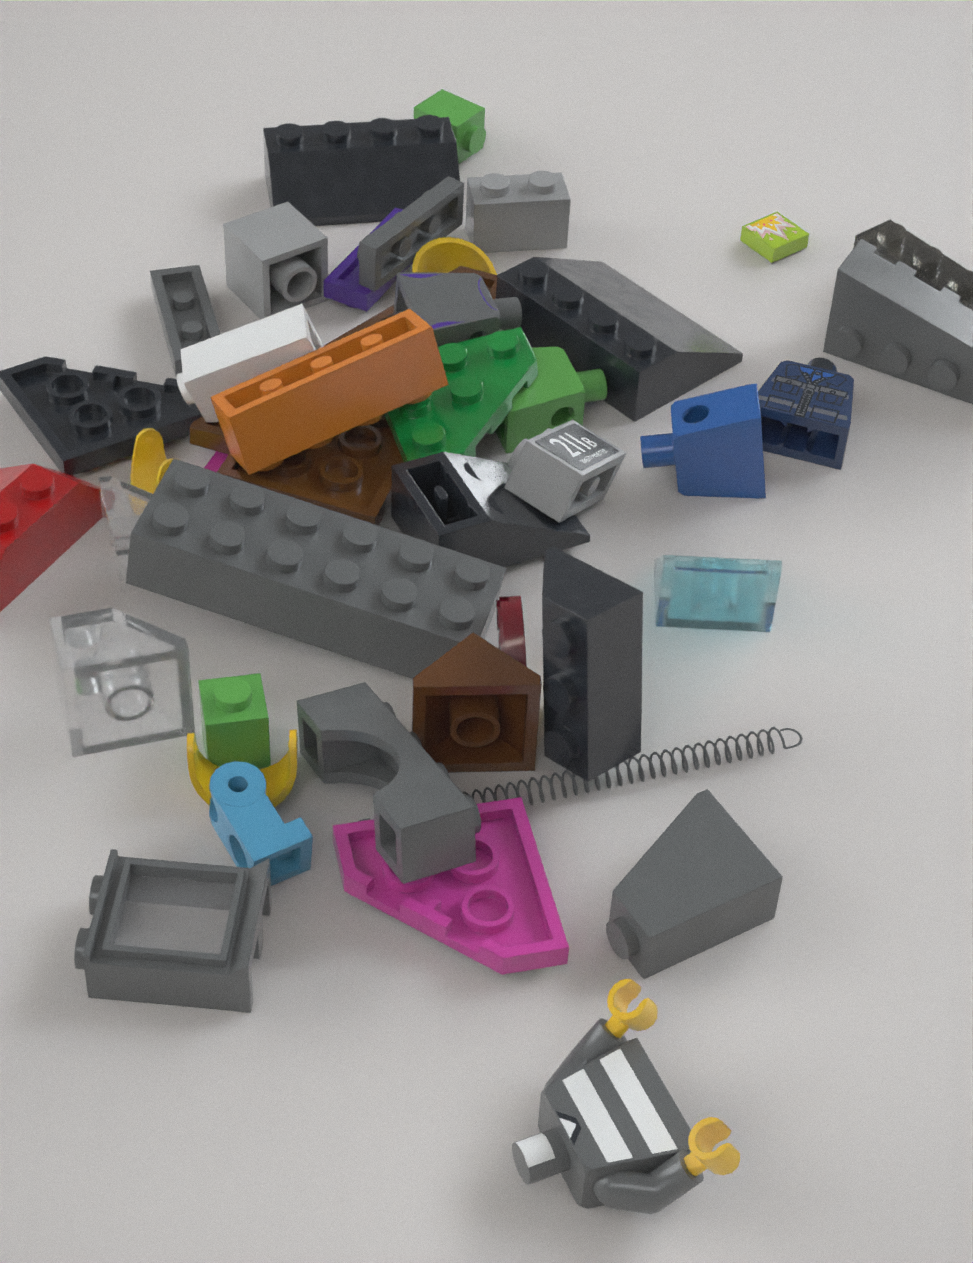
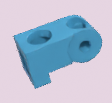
(253, 827)

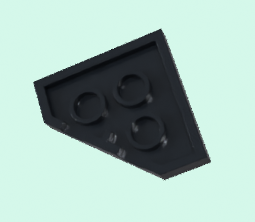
(92, 415)

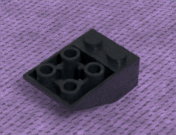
(466, 509)

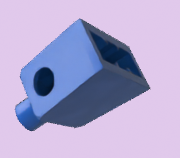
(713, 445)

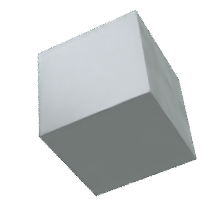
(275, 260)

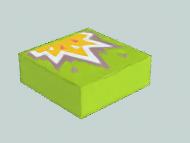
(774, 237)

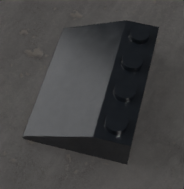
(617, 327)

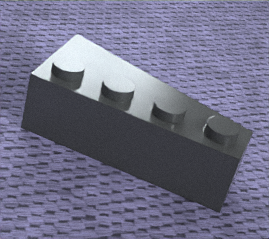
(900, 325)

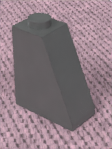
(691, 890)

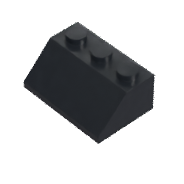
(590, 666)

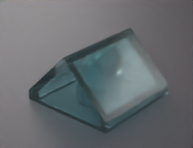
(715, 592)

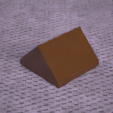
(477, 709)

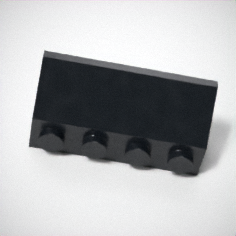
(357, 168)

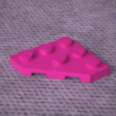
(487, 909)

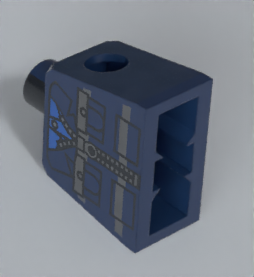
(807, 412)

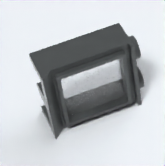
(174, 932)

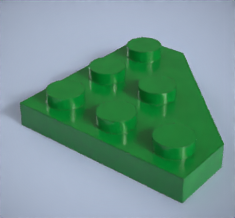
(482, 383)

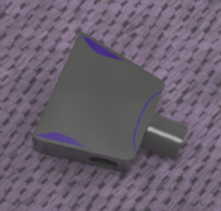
(455, 305)

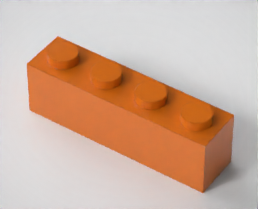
(330, 391)

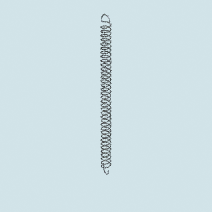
(651, 766)

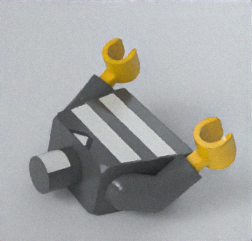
(615, 1124)

